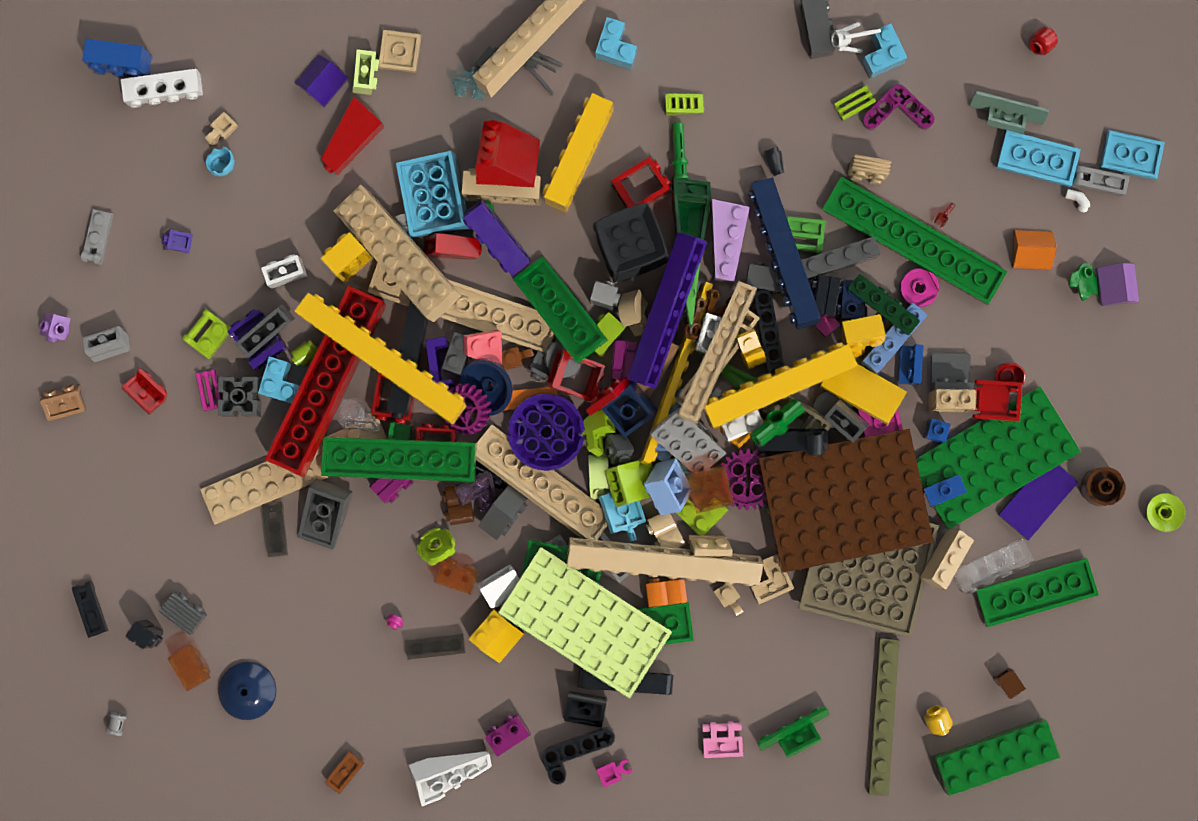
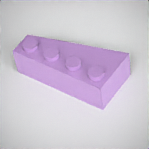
(728, 233)

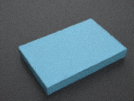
(1132, 155)

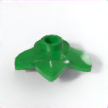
(1085, 281)

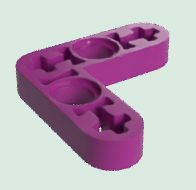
(896, 102)

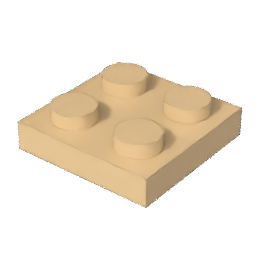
(399, 51)

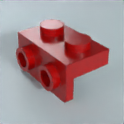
(145, 391)

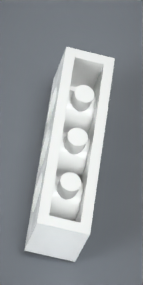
(132, 86)

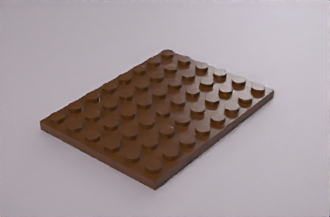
(845, 501)

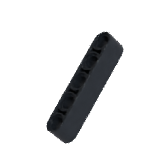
(768, 327)
(651, 683)

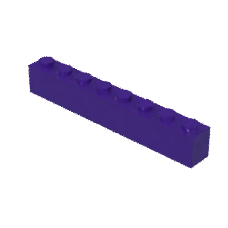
(667, 310)

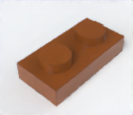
(344, 772)

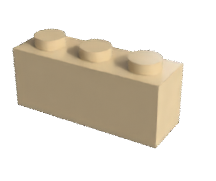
(946, 559)

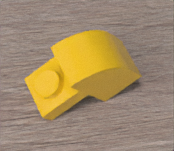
(750, 349)

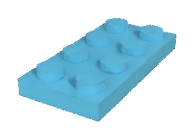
(1038, 158)

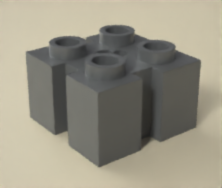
(231, 388)

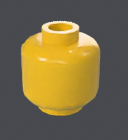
(938, 720)

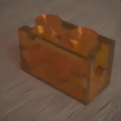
(189, 667)

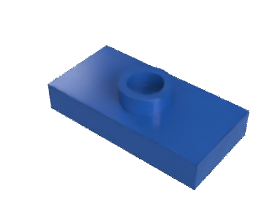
(944, 490)

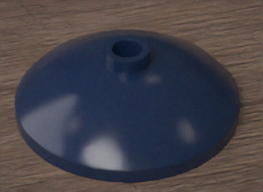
(483, 372)
(256, 681)

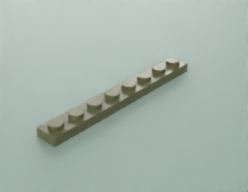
(883, 717)

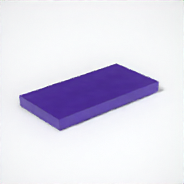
(1037, 501)

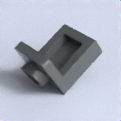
(538, 368)

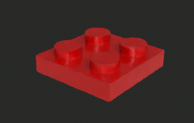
(607, 395)

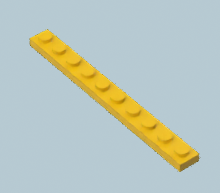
(673, 384)

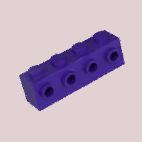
(496, 237)

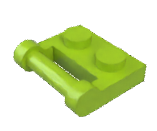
(212, 338)

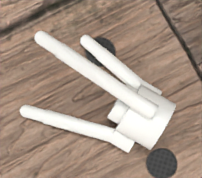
(841, 38)

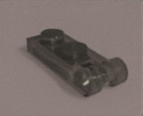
(275, 530)

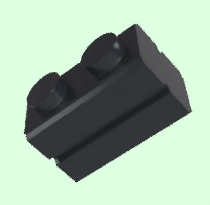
(826, 294)
(145, 634)

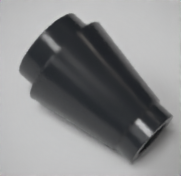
(774, 160)

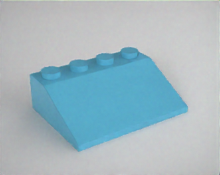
(432, 194)

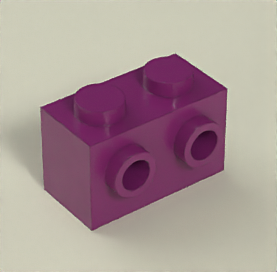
(507, 735)

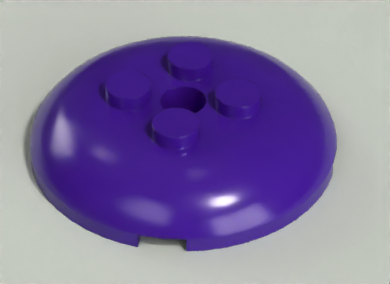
(532, 418)

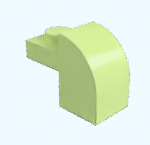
(597, 477)

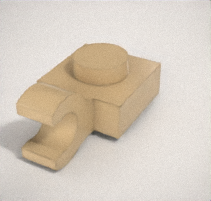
(223, 127)
(727, 596)

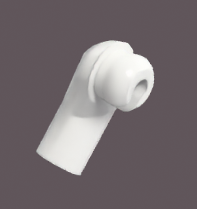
(1081, 199)

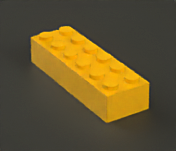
(579, 152)

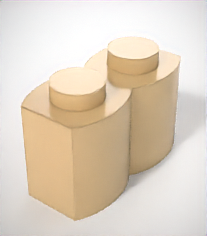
(665, 531)

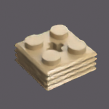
(868, 168)

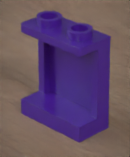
(433, 346)
(270, 349)

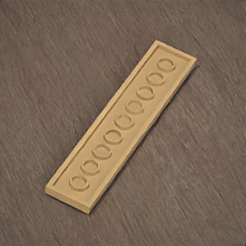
(479, 311)
(268, 482)

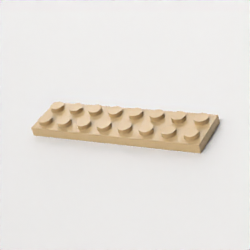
(543, 488)

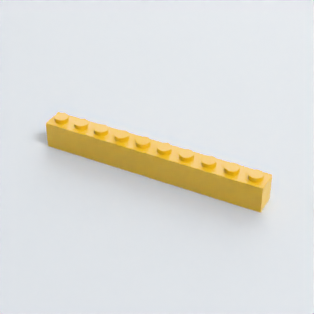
(380, 358)

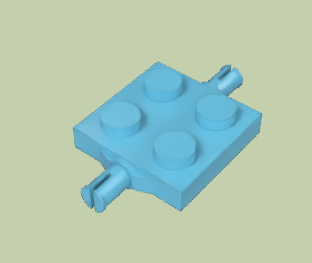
(623, 517)

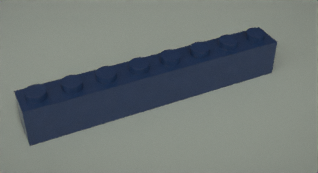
(784, 253)

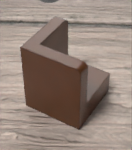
(1009, 683)

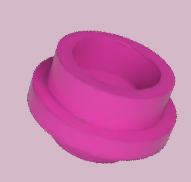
(394, 621)

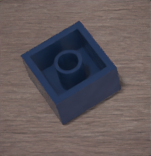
(630, 409)

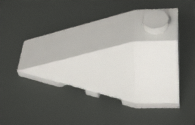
(440, 774)

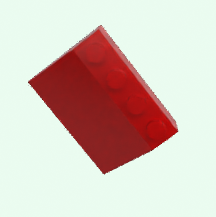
(506, 156)

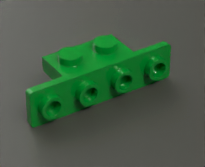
(797, 735)

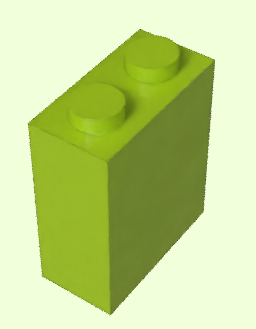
(628, 482)

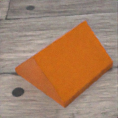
(1033, 249)

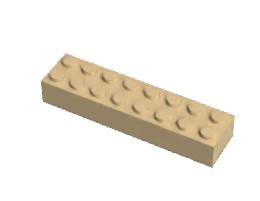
(397, 253)

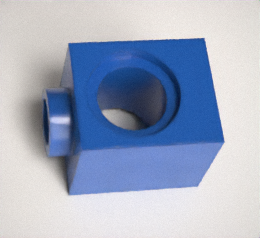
(937, 431)

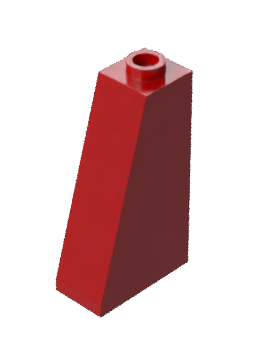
(351, 137)

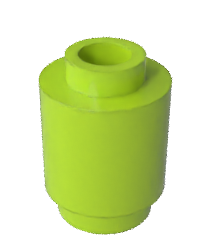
(304, 353)

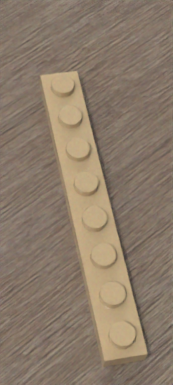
(717, 352)

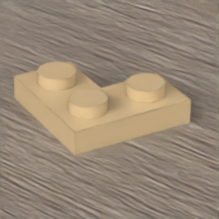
(775, 585)

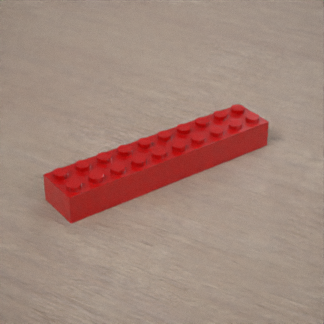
(322, 389)

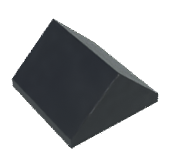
(585, 709)

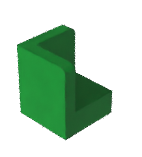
(399, 431)

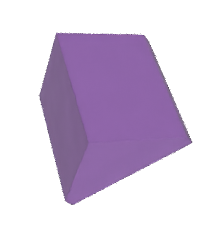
(1117, 284)

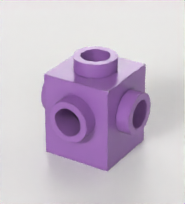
(54, 327)

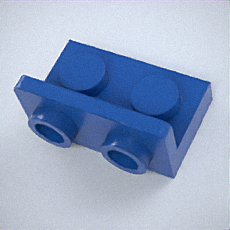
(910, 364)

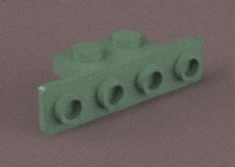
(1008, 113)

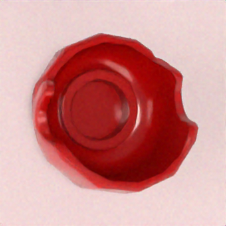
(1010, 373)

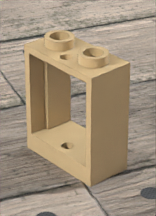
(951, 400)

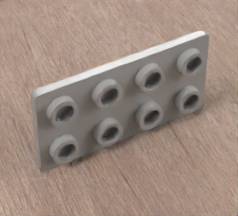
(688, 442)

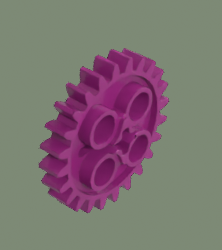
(742, 459)

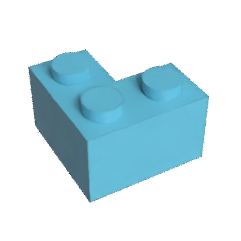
(612, 49)
(888, 53)
(274, 381)

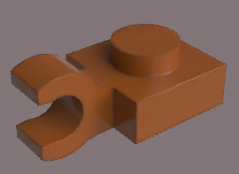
(513, 357)

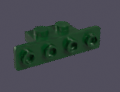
(879, 300)

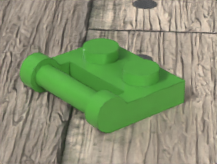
(808, 229)

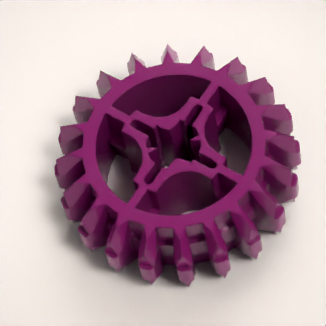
(468, 424)

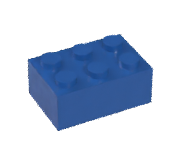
(116, 58)

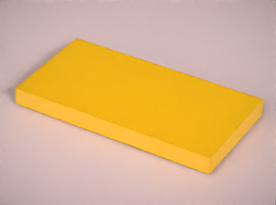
(866, 392)

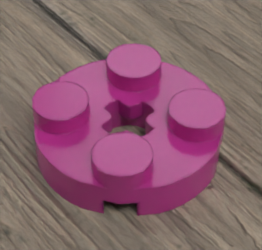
(908, 286)

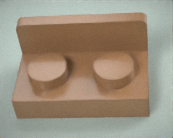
(62, 402)

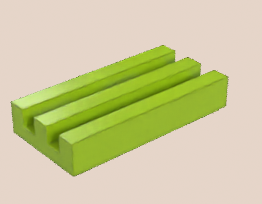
(868, 95)

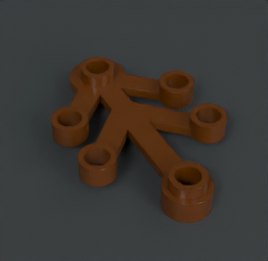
(693, 331)

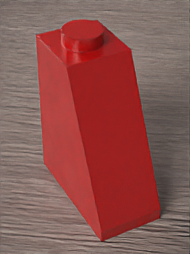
(452, 247)

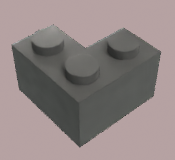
(503, 512)

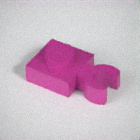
(611, 773)

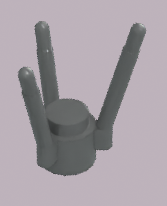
(537, 60)

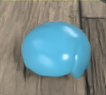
(220, 162)

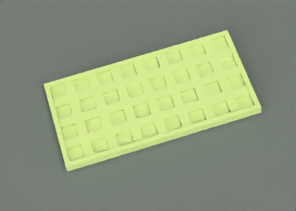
(585, 622)

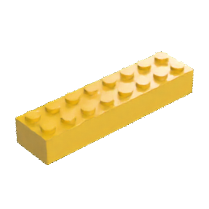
(780, 385)

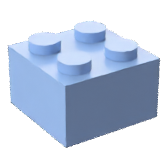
(668, 487)

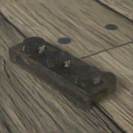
(435, 646)

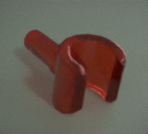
(943, 217)

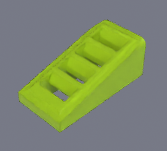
(682, 111)

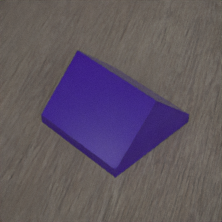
(321, 80)

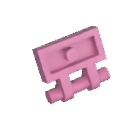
(722, 746)

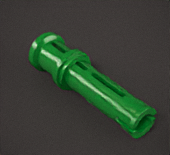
(679, 162)

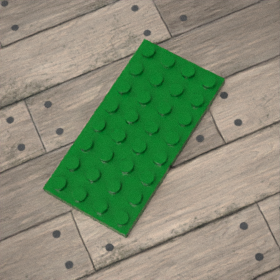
(998, 457)

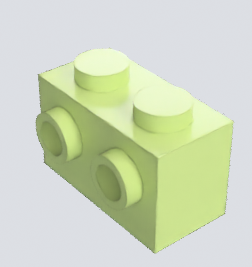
(364, 72)

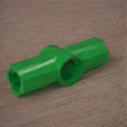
(777, 422)

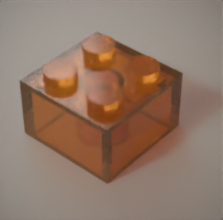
(710, 488)

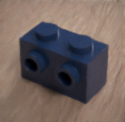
(850, 305)

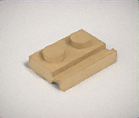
(710, 545)

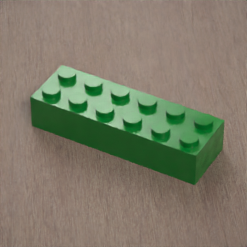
(996, 756)

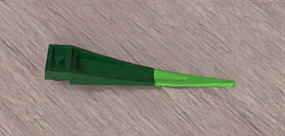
(690, 214)

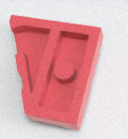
(484, 346)

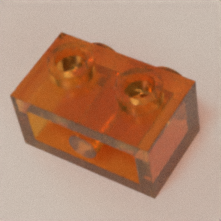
(457, 576)

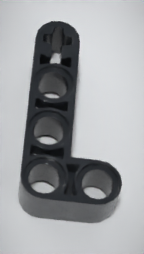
(809, 440)
(580, 750)

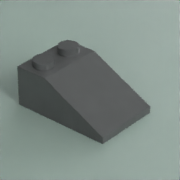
(324, 513)

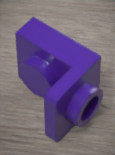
(177, 241)

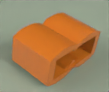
(665, 592)

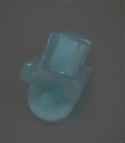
(461, 85)

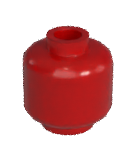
(1043, 41)

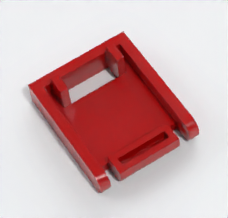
(993, 400)

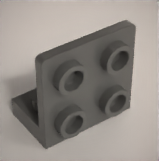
(950, 371)

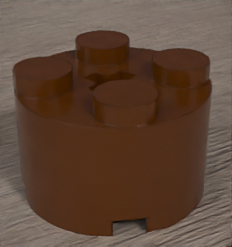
(1110, 479)

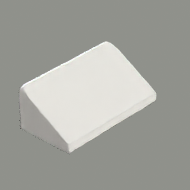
(707, 332)

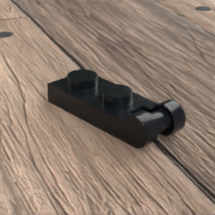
(89, 609)

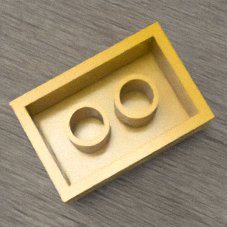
(346, 257)

